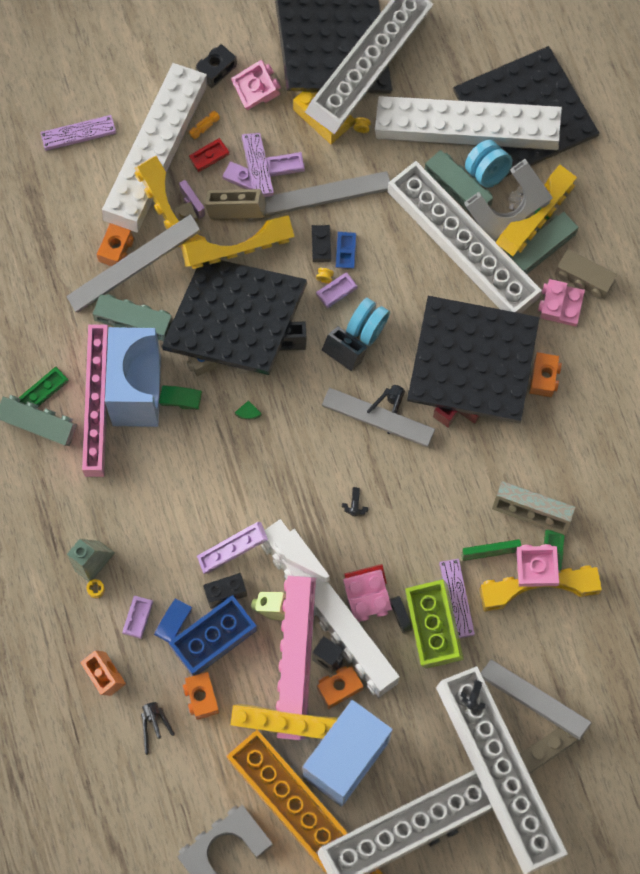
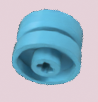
(488, 163)
(368, 321)

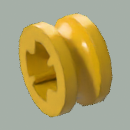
(362, 125)
(325, 275)
(100, 593)

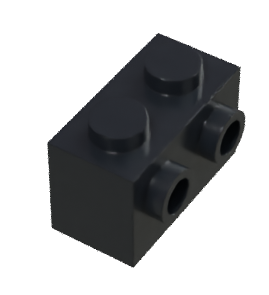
(348, 351)

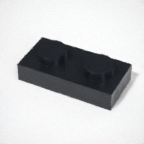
(321, 243)

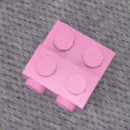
(256, 85)
(561, 303)
(537, 565)
(367, 595)

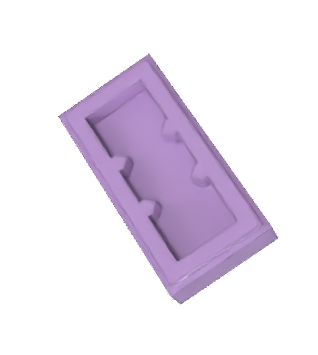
(285, 164)
(238, 175)
(189, 196)
(336, 290)
(137, 617)

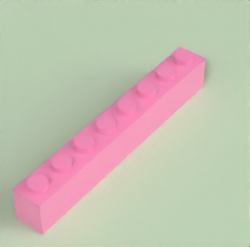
(95, 403)
(296, 647)

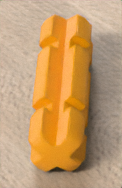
(204, 124)

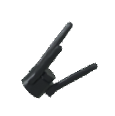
(394, 396)
(152, 714)

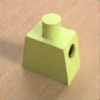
(270, 605)

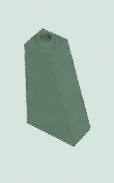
(89, 557)

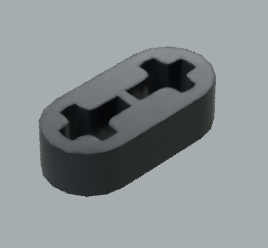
(401, 614)

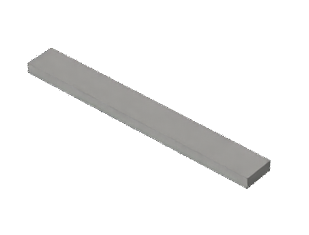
(326, 193)
(134, 263)

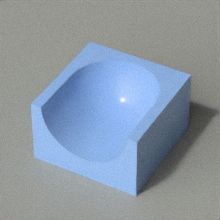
(133, 377)
(346, 753)

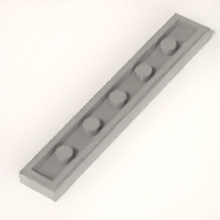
(378, 417)
(535, 699)

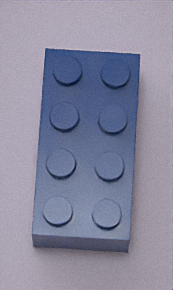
(213, 636)

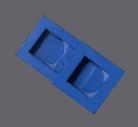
(346, 250)
(173, 620)

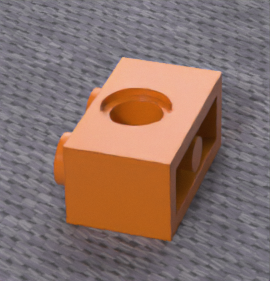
(113, 236)
(539, 384)
(103, 673)
(197, 684)
(331, 695)

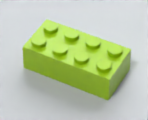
(434, 624)

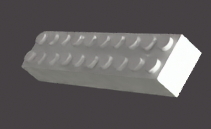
(366, 62)
(468, 122)
(158, 137)
(463, 240)
(340, 623)
(502, 774)
(407, 827)

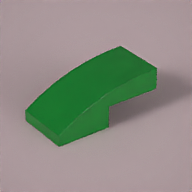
(180, 396)
(555, 539)

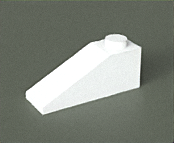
(297, 554)

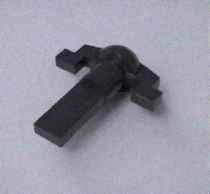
(354, 510)
(471, 703)

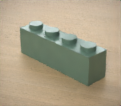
(455, 179)
(545, 242)
(129, 315)
(37, 421)

